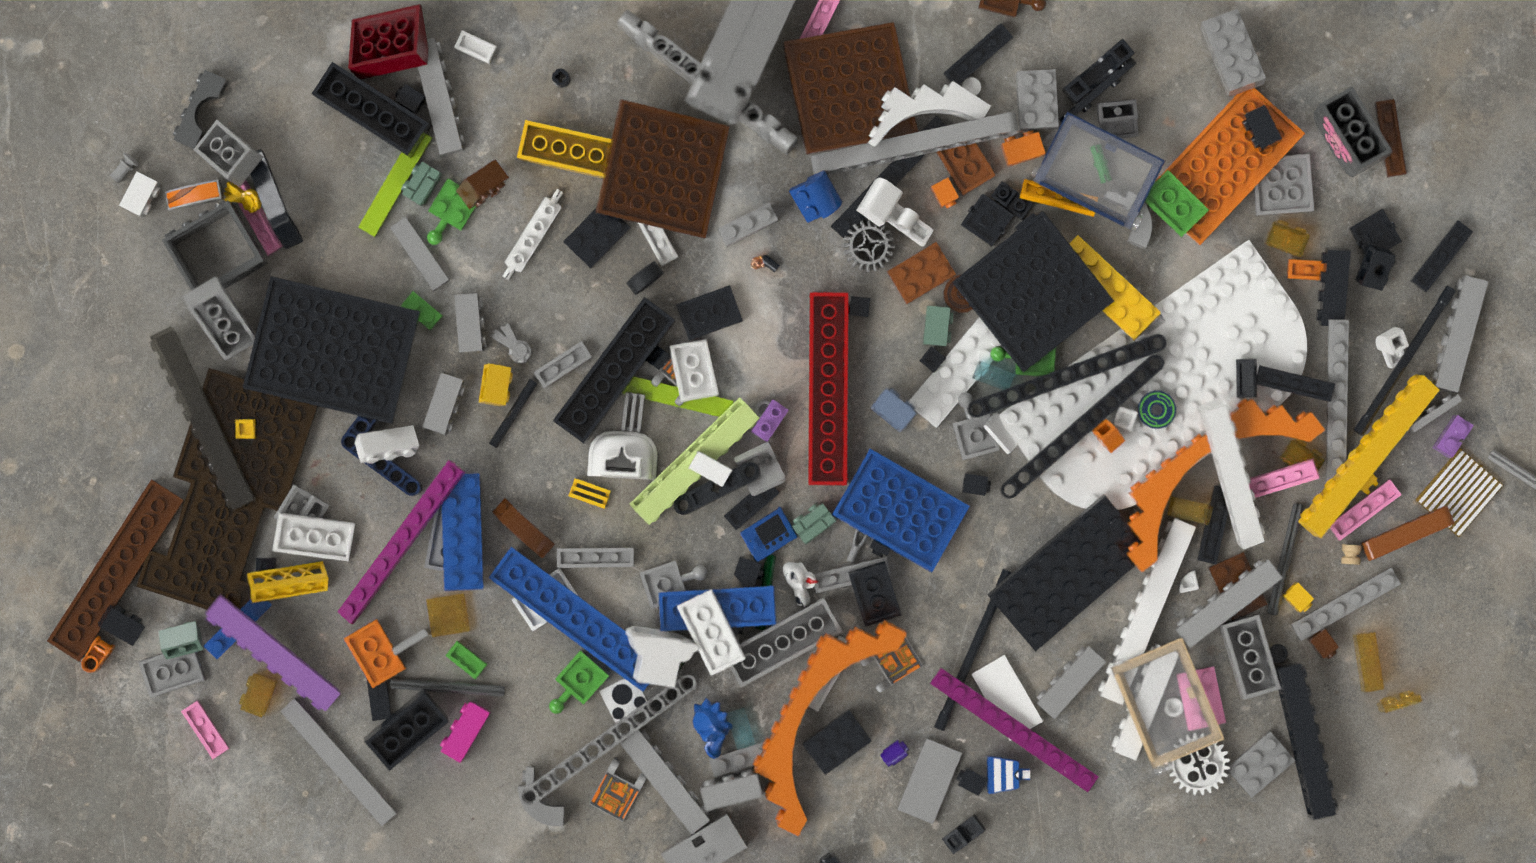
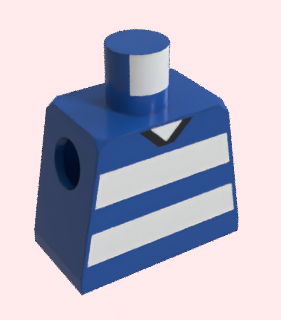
(1004, 774)

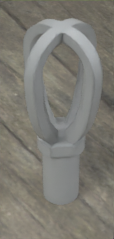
(855, 548)

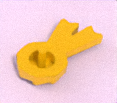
(248, 198)

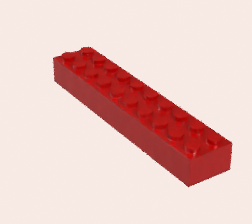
(828, 388)

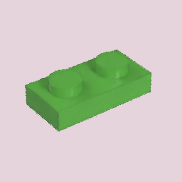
(429, 316)

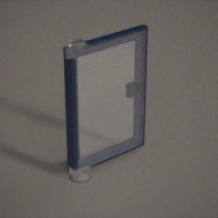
(1099, 171)

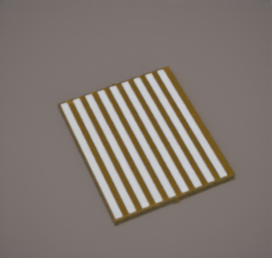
(1463, 488)

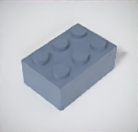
(893, 410)

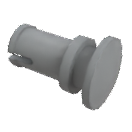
(123, 168)

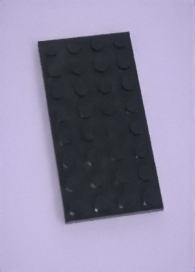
(1066, 573)

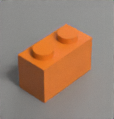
(1022, 148)

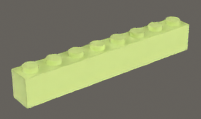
(678, 477)

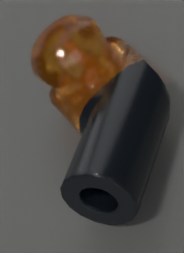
(764, 261)

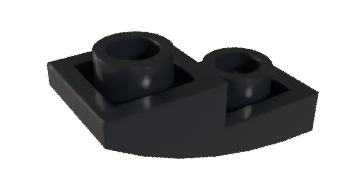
(1011, 200)

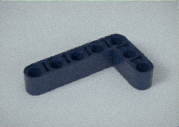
(390, 468)

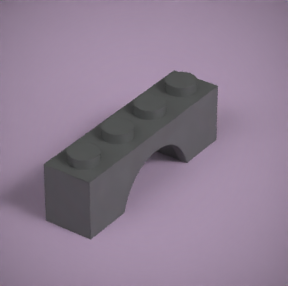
(209, 87)

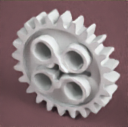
(1215, 757)

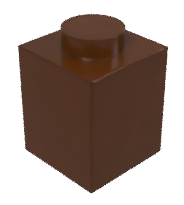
(1323, 644)

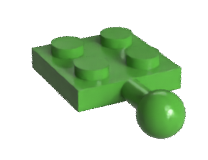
(450, 209)
(1040, 368)
(579, 679)

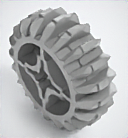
(884, 241)

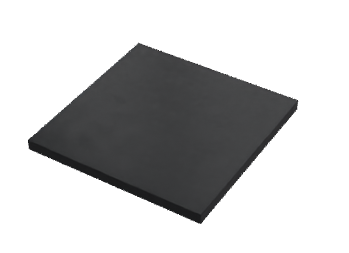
(1033, 291)

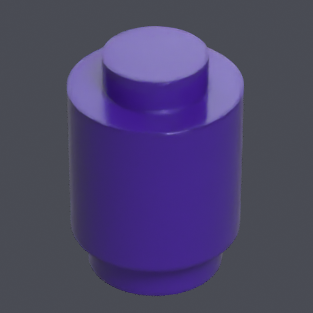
(895, 753)

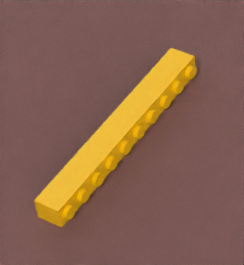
(1368, 455)

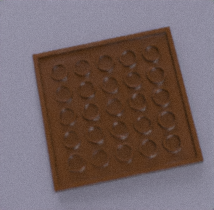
(841, 85)
(662, 169)

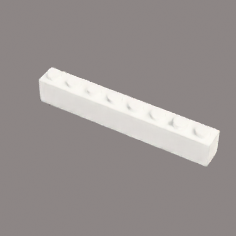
(1231, 473)

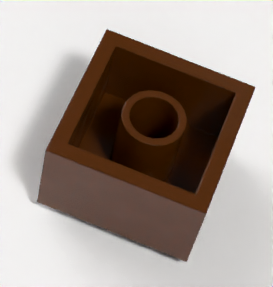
(482, 185)

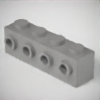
(1070, 682)

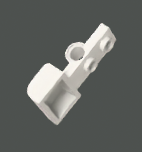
(881, 206)

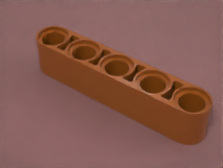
(1407, 533)

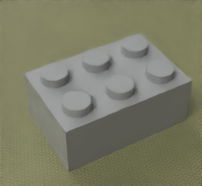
(1037, 100)
(228, 153)
(731, 790)

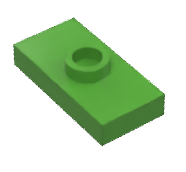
(466, 659)

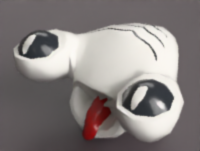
(799, 581)

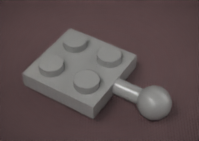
(971, 435)
(668, 579)

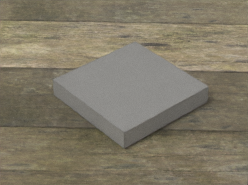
(411, 641)

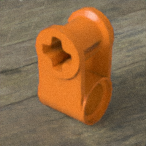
(97, 653)

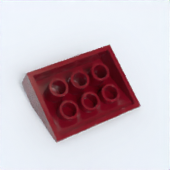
(388, 42)

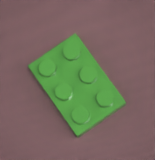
(1175, 204)

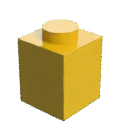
(1298, 597)

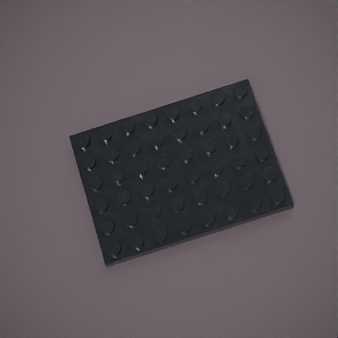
(331, 350)

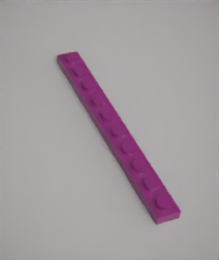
(401, 541)
(1014, 729)

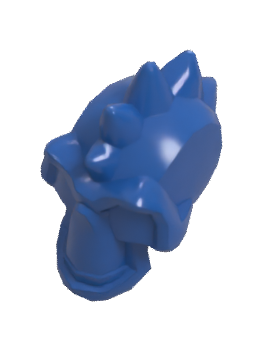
(712, 726)

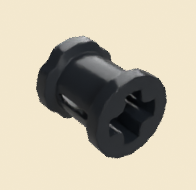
(565, 82)

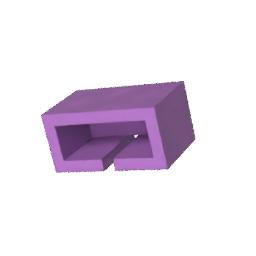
(1448, 441)

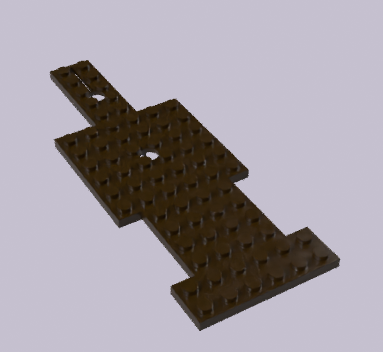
(209, 537)

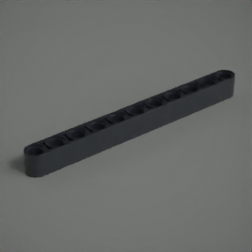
(1075, 372)
(1091, 423)

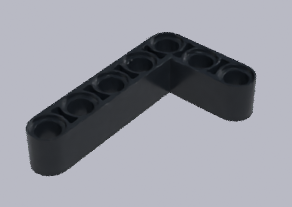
(274, 205)

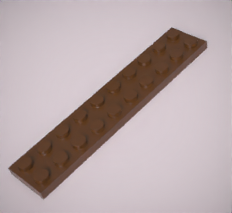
(115, 569)

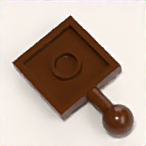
(1010, 7)

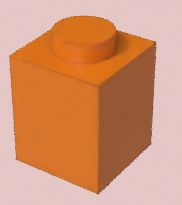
(945, 193)
(1108, 435)

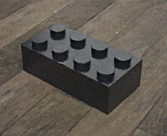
(406, 729)

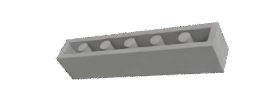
(439, 103)
(1459, 334)
(1228, 603)
(665, 781)

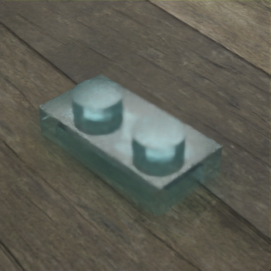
(993, 375)
(741, 728)

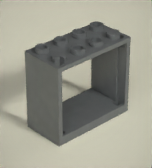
(205, 219)

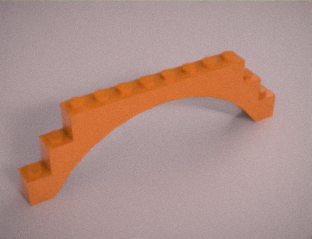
(1155, 491)
(829, 660)

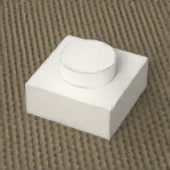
(1125, 418)

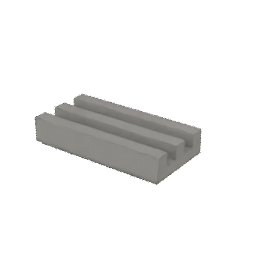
(630, 428)

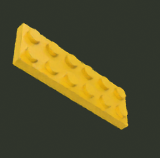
(1130, 308)

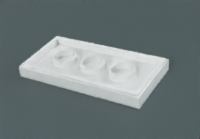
(313, 536)
(711, 632)
(1003, 688)

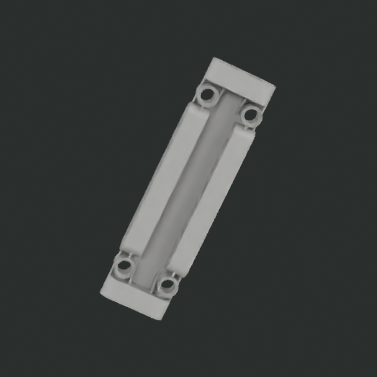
(647, 38)
(738, 56)

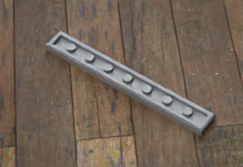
(338, 762)

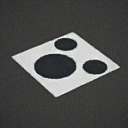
(622, 699)

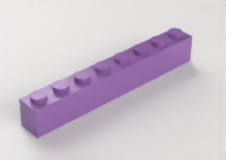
(272, 652)

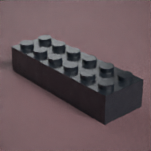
(371, 110)

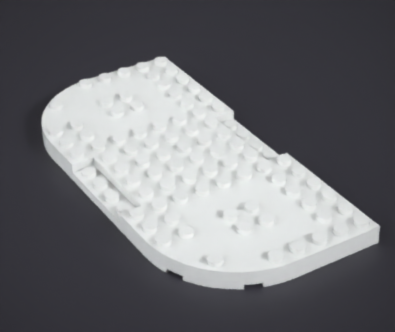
(1208, 323)

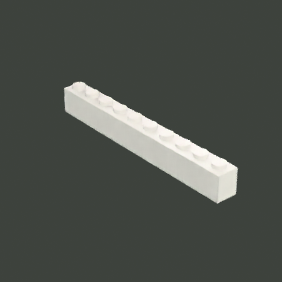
(1149, 601)

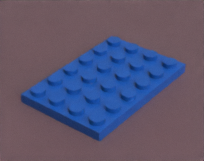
(900, 510)

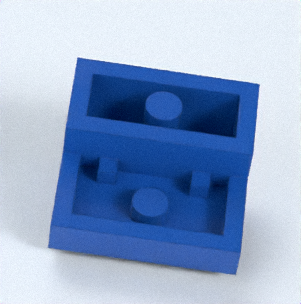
(816, 197)

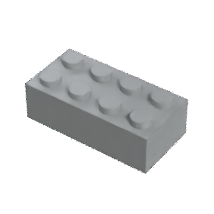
(1233, 53)
(220, 318)
(1250, 656)

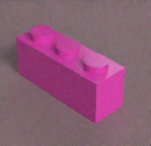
(464, 731)

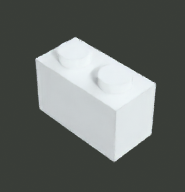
(140, 194)

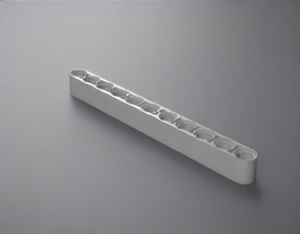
(916, 144)
(602, 747)

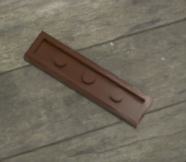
(1389, 128)

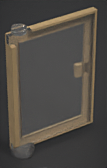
(1167, 704)

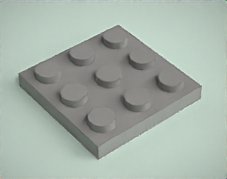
(1286, 188)

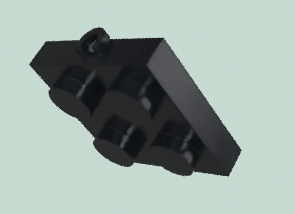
(987, 220)
(1375, 231)

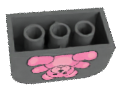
(1351, 132)

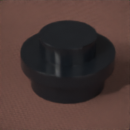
(1279, 653)

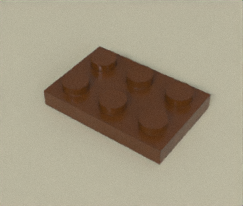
(1227, 572)

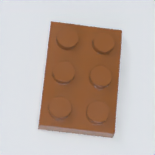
(966, 167)
(921, 273)

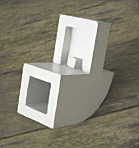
(1392, 345)

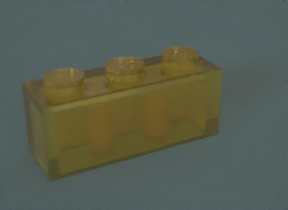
(1368, 661)

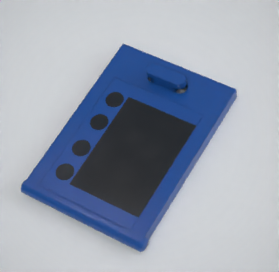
(768, 534)

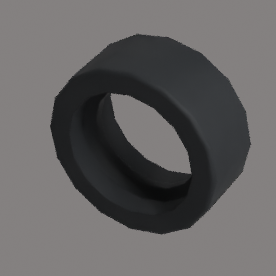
(645, 278)

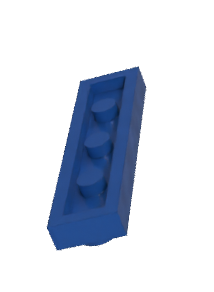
(220, 642)

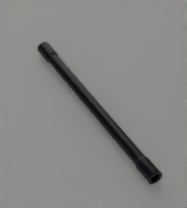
(1367, 418)
(945, 713)

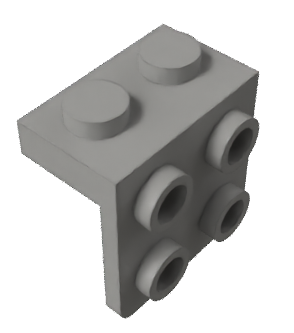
(771, 472)

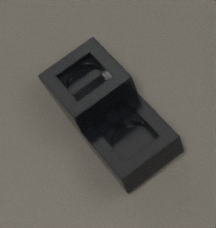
(963, 834)

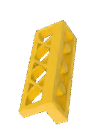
(289, 585)

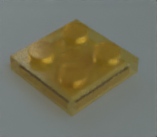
(448, 615)
(1405, 699)

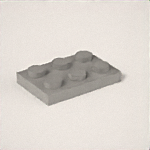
(1260, 764)

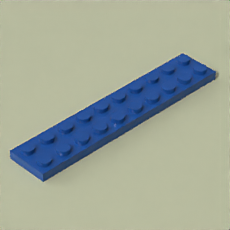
(567, 613)

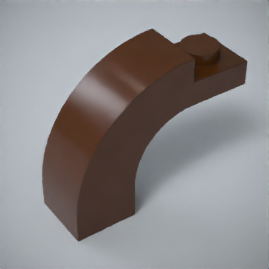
(523, 528)

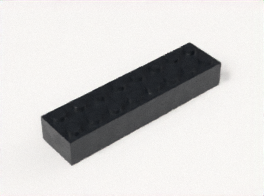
(614, 370)
(1305, 742)

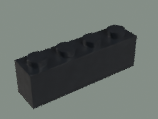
(1334, 284)

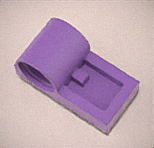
(769, 420)

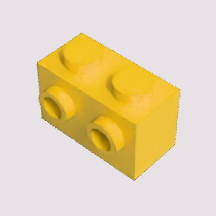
(495, 385)

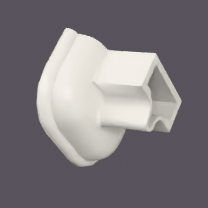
(625, 452)
(659, 654)

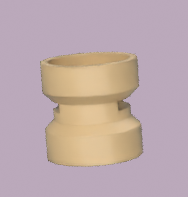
(1351, 553)

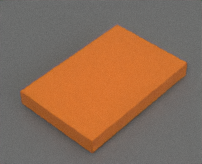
(374, 653)

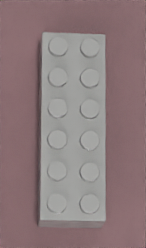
(784, 641)

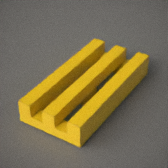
(574, 488)

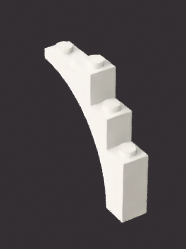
(954, 101)

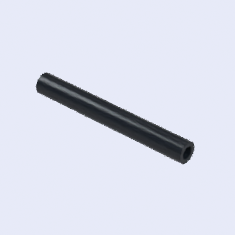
(513, 413)

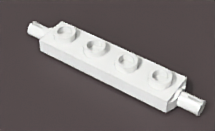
(532, 234)

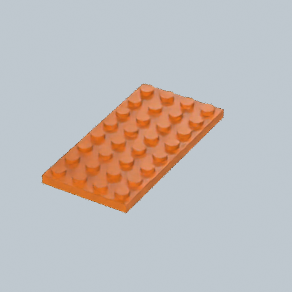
(1224, 165)

